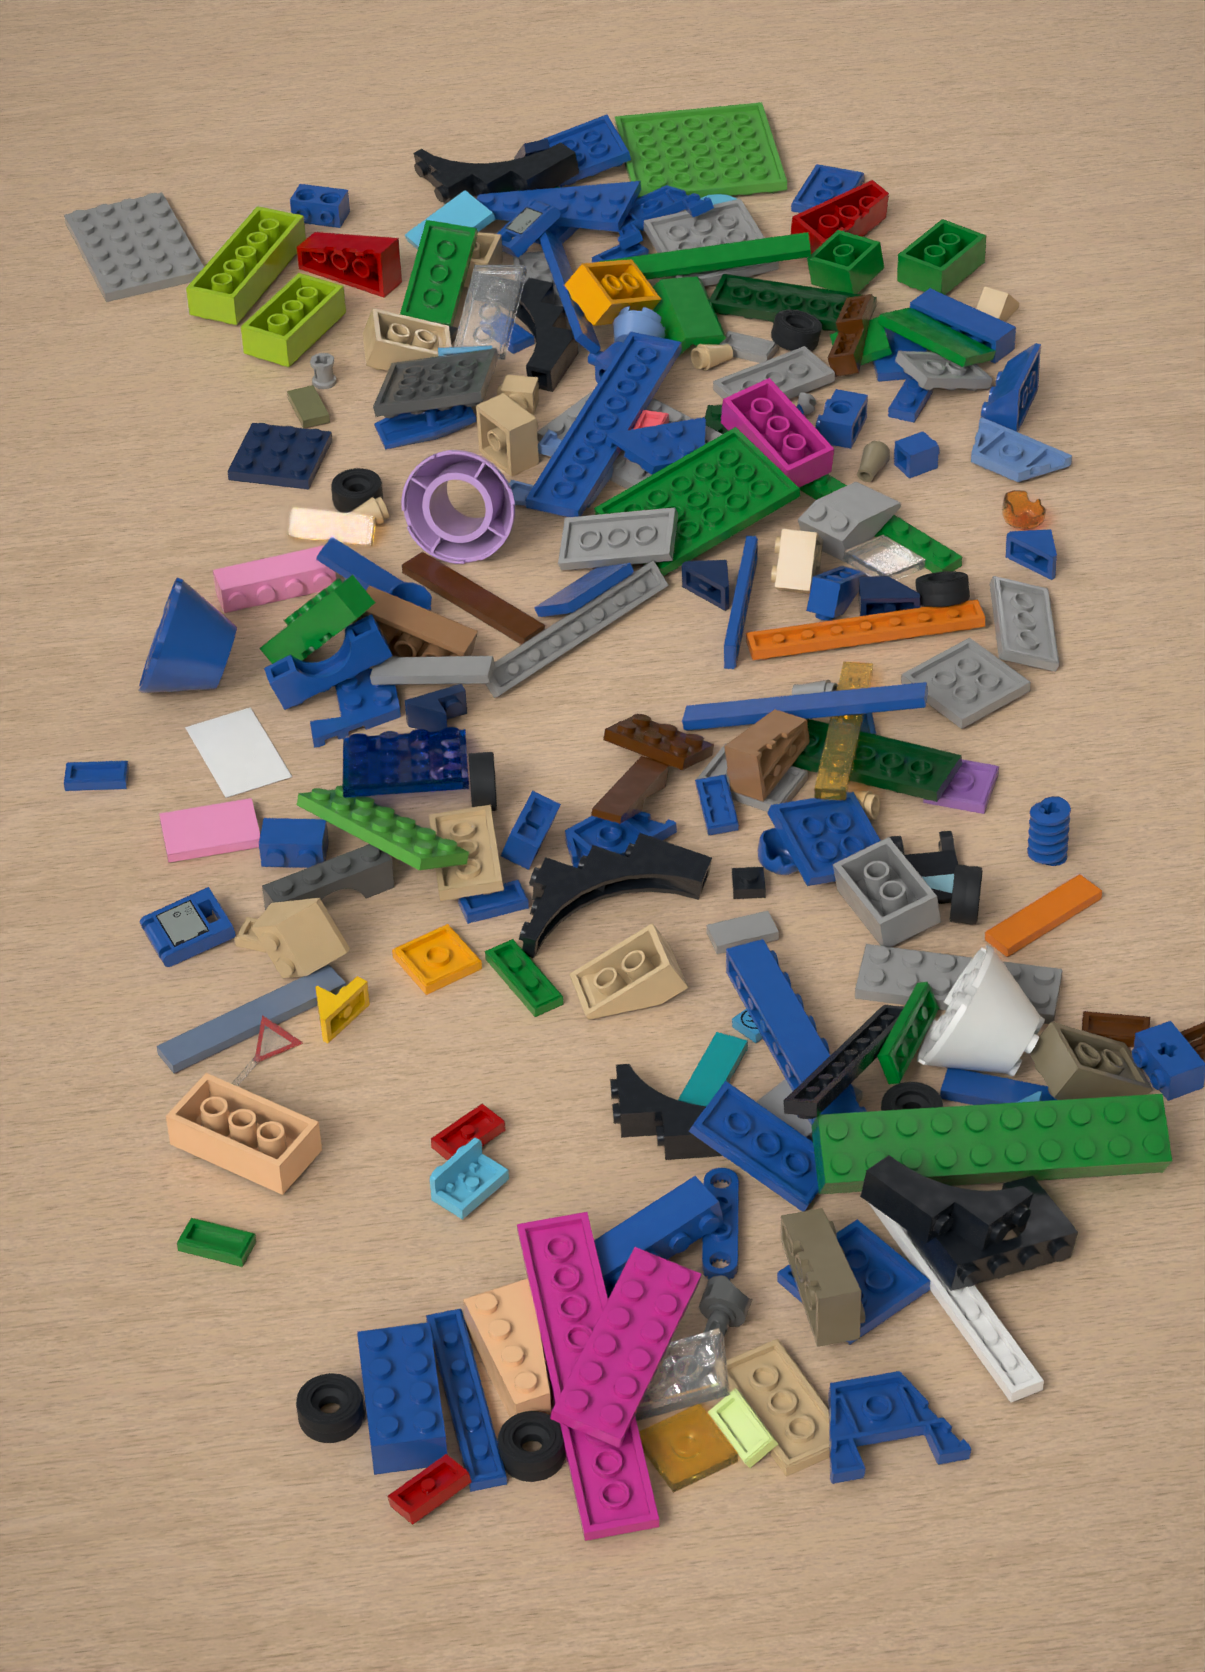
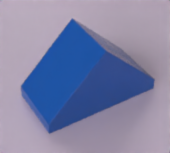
(1033, 550)

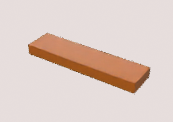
(1043, 915)

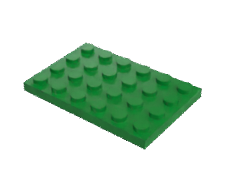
(714, 492)

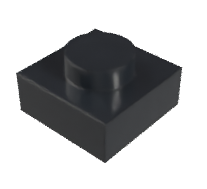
(748, 883)

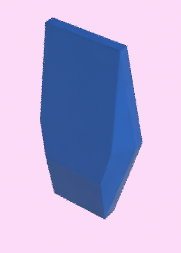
(423, 427)

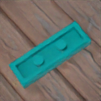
(714, 1069)

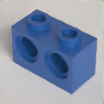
(321, 205)
(530, 830)

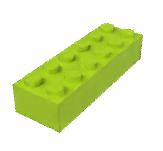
(245, 265)

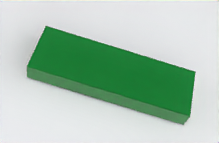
(524, 978)

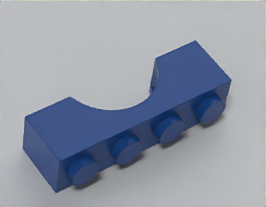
(299, 680)

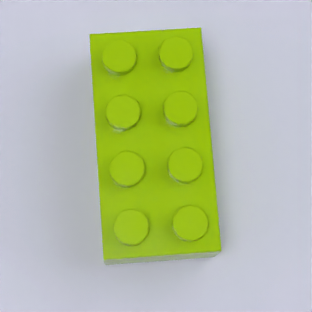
(293, 319)

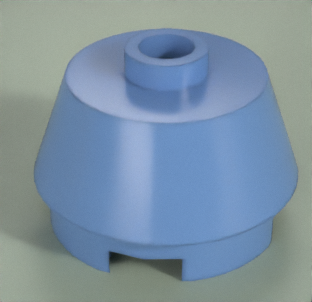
(641, 322)

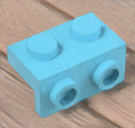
(466, 1180)

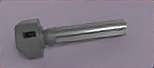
(723, 1305)

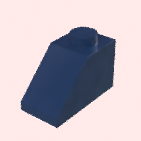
(885, 595)

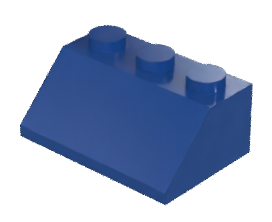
(1014, 390)

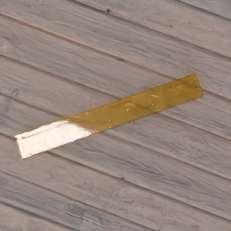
(842, 738)

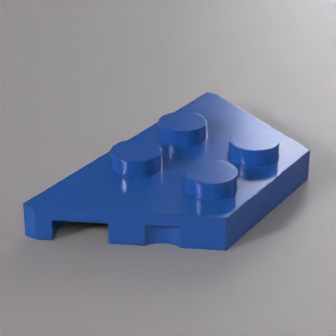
(660, 444)
(613, 835)

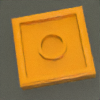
(437, 959)

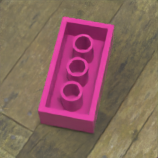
(779, 431)

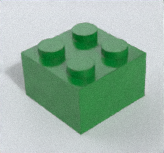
(845, 262)

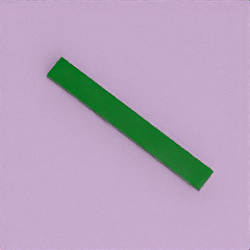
(722, 256)

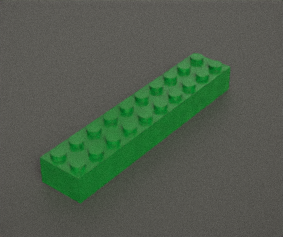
(996, 1141)

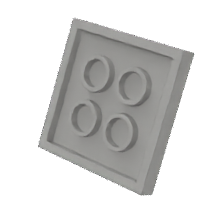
(967, 682)

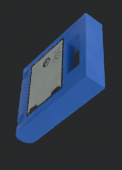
(527, 227)
(182, 927)

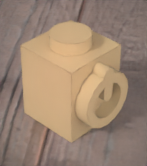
(522, 390)

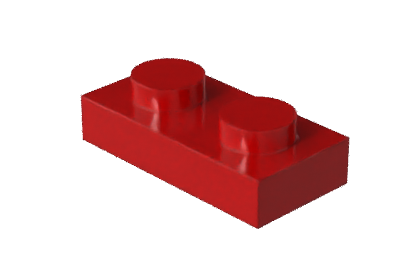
(477, 1123)
(429, 1489)

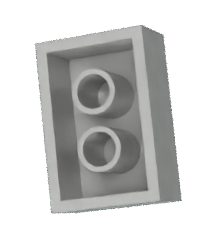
(886, 893)

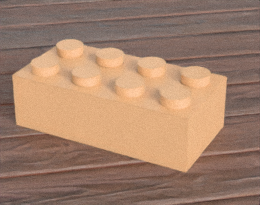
(244, 1133)

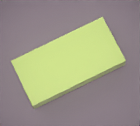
(743, 1428)

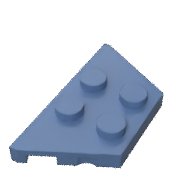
(1014, 453)

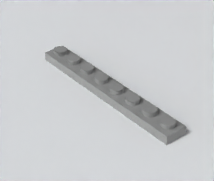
(575, 628)

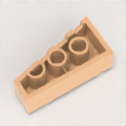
(510, 1346)

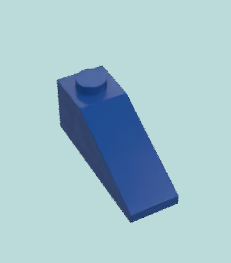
(833, 592)

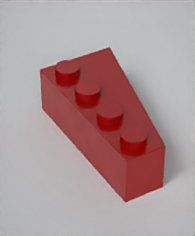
(850, 212)
(353, 260)

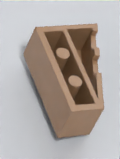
(765, 753)

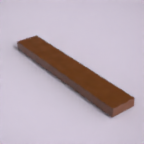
(472, 598)

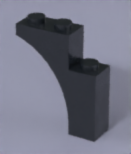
(651, 1113)
(933, 1208)

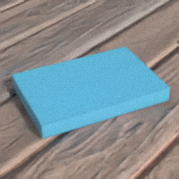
(461, 210)

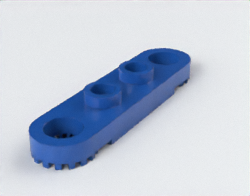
(724, 1240)

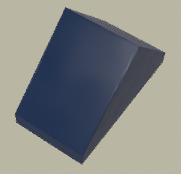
(707, 580)

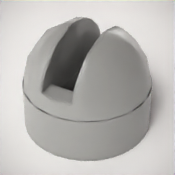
(807, 402)

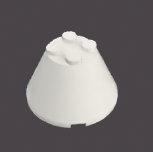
(985, 1021)

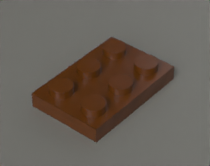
(659, 741)

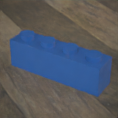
(968, 321)
(660, 1228)

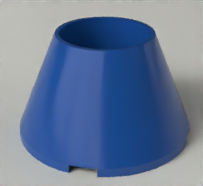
(188, 644)

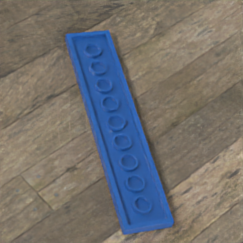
(612, 407)

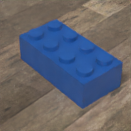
(402, 1397)

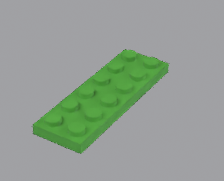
(383, 829)

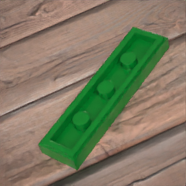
(908, 1032)

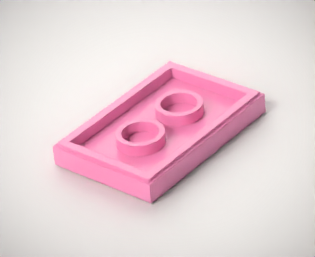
(210, 830)

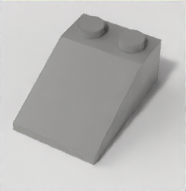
(848, 517)

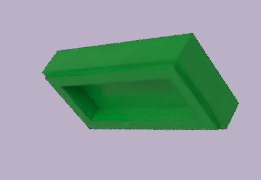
(216, 1242)

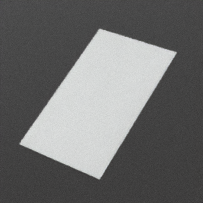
(238, 752)

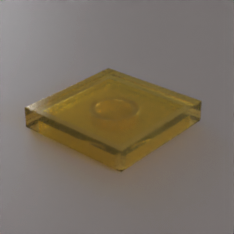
(687, 1447)

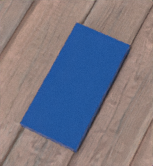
(759, 1144)

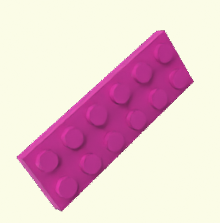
(626, 1347)

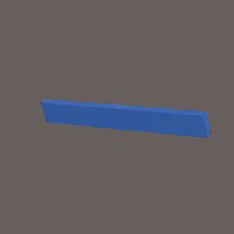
(561, 273)
(807, 705)

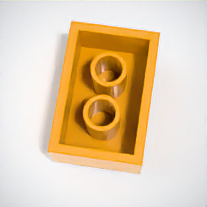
(608, 287)

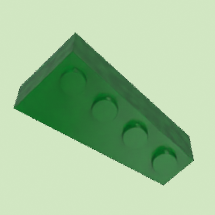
(319, 620)

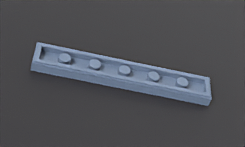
(246, 1020)

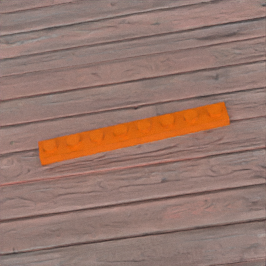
(864, 630)

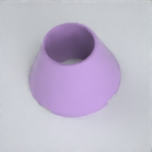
(439, 526)

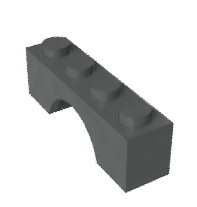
(362, 869)

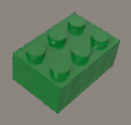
(941, 257)

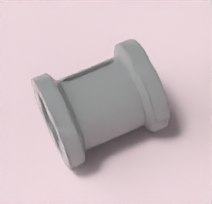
(323, 371)

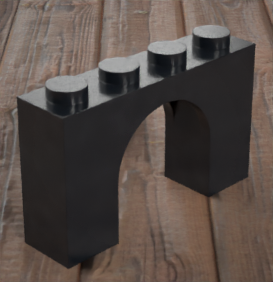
(1040, 1241)

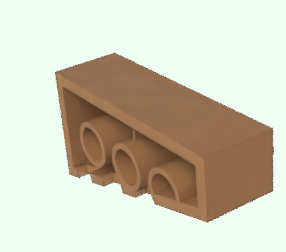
(417, 631)

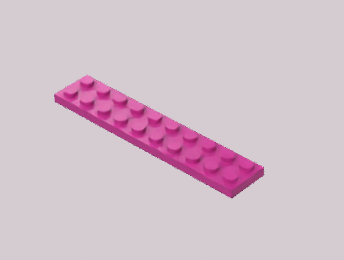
(568, 1298)

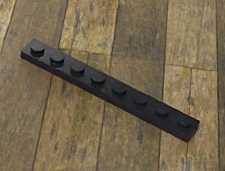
(842, 1065)

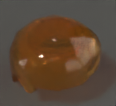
(1021, 512)

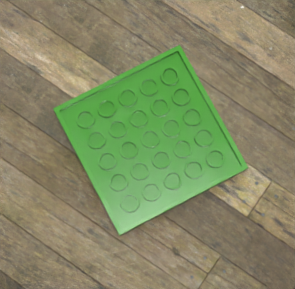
(703, 150)

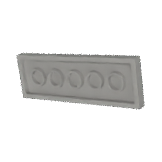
(892, 974)

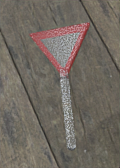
(270, 1042)

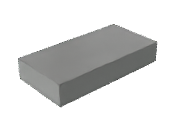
(750, 347)
(742, 931)

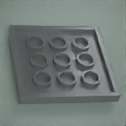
(436, 383)

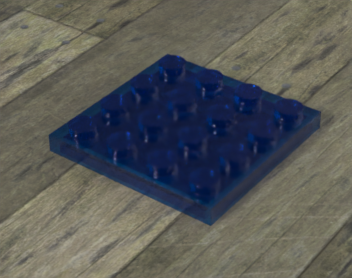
(405, 762)

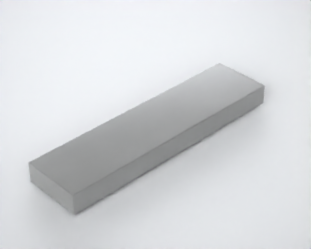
(433, 670)

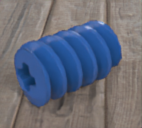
(1049, 831)

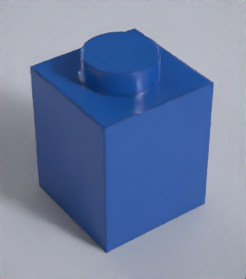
(916, 454)

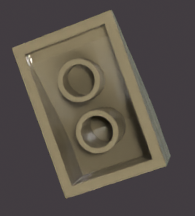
(1086, 1065)

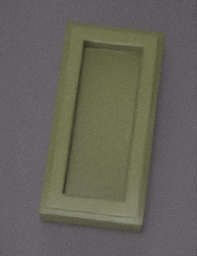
(308, 406)

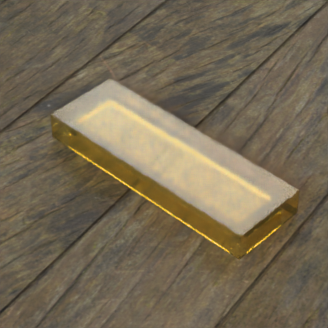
(324, 524)

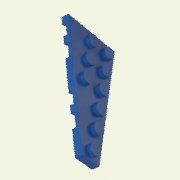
(579, 206)

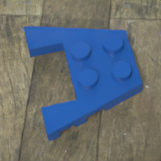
(655, 204)
(359, 706)
(882, 1411)

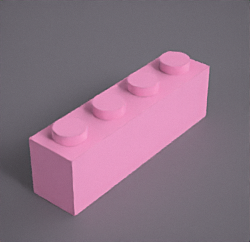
(271, 579)

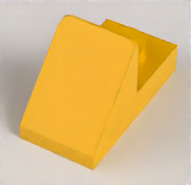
(341, 1009)

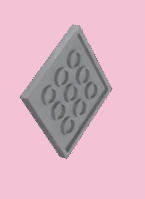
(722, 225)

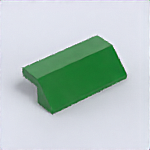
(687, 312)

